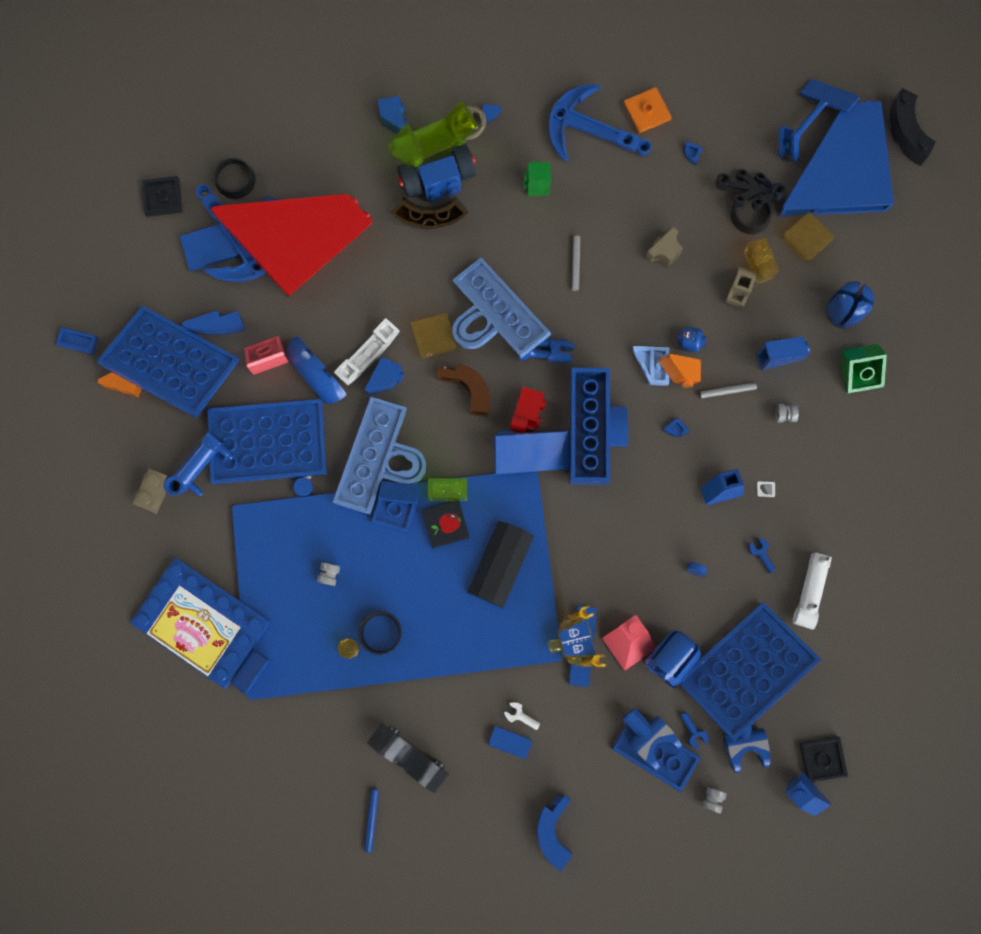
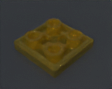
(808, 237)
(434, 335)

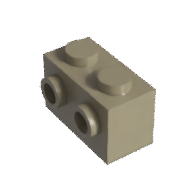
(151, 491)

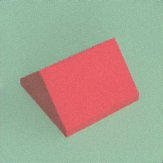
(265, 355)

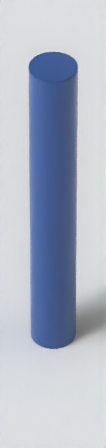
(371, 820)

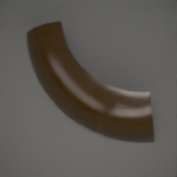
(429, 217)

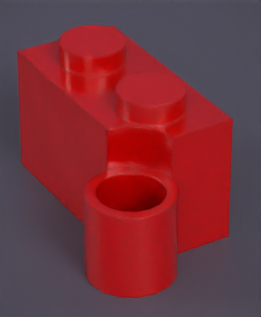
(527, 410)

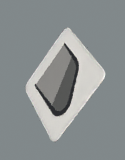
(766, 489)

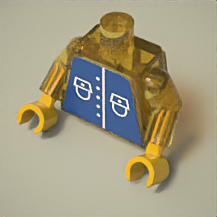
(576, 640)

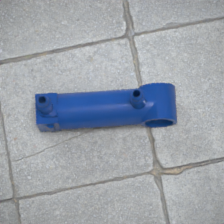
(195, 464)

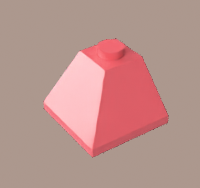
(629, 642)

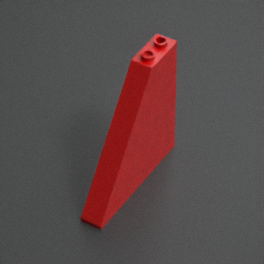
(294, 235)

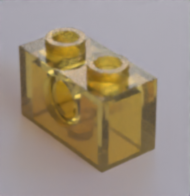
(761, 260)

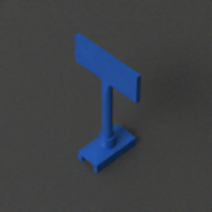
(826, 96)

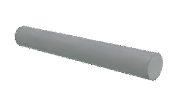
(576, 263)
(728, 390)

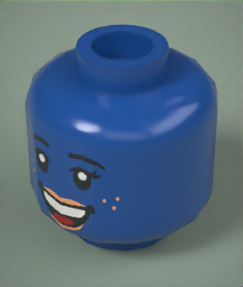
(691, 339)

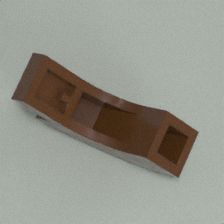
(473, 382)

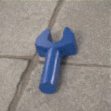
(762, 554)
(694, 733)

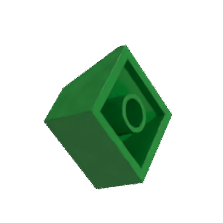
(863, 368)

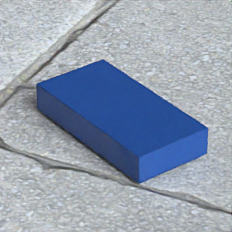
(77, 340)
(510, 742)

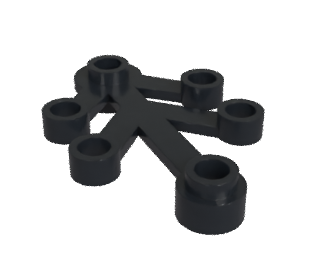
(773, 191)

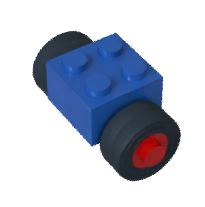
(438, 177)

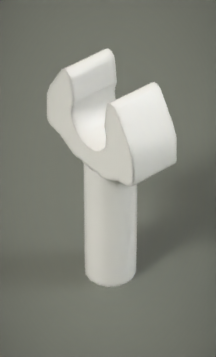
(521, 716)

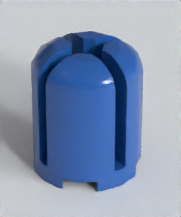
(850, 305)
(673, 657)

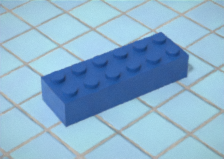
(589, 426)

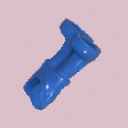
(554, 351)

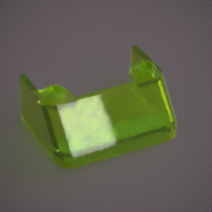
(435, 138)

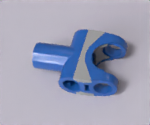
(649, 735)
(750, 740)

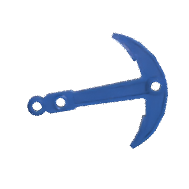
(586, 124)
(242, 272)

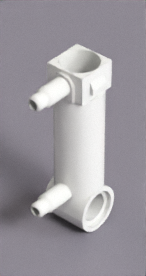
(807, 610)

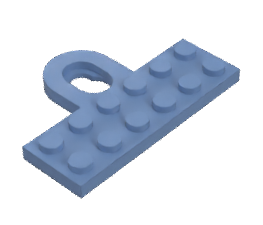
(500, 308)
(371, 456)

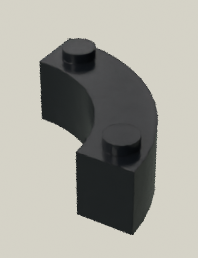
(906, 130)
(399, 751)

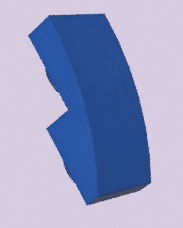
(618, 426)

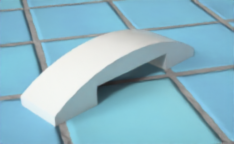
(368, 352)

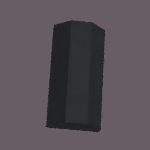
(500, 564)

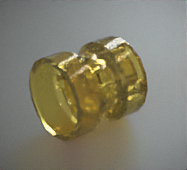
(346, 646)

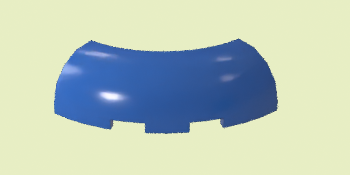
(311, 370)

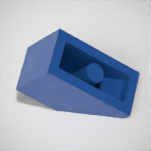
(384, 377)
(806, 795)

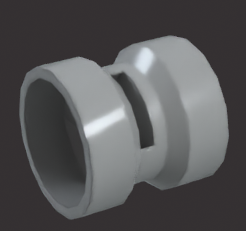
(786, 413)
(328, 574)
(714, 800)

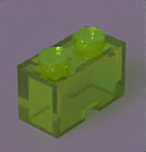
(447, 489)

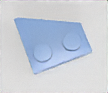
(649, 363)

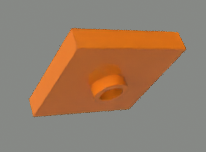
(647, 110)

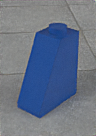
(782, 352)

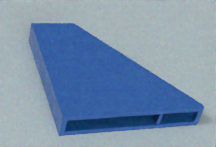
(847, 169)

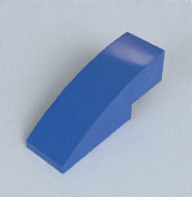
(215, 324)

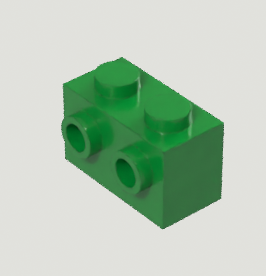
(537, 178)

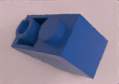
(392, 113)
(723, 487)

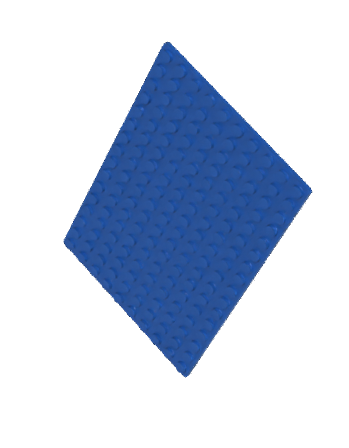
(393, 572)

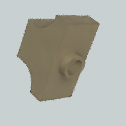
(665, 248)
(741, 287)

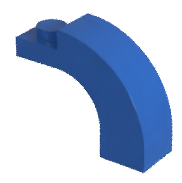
(552, 849)

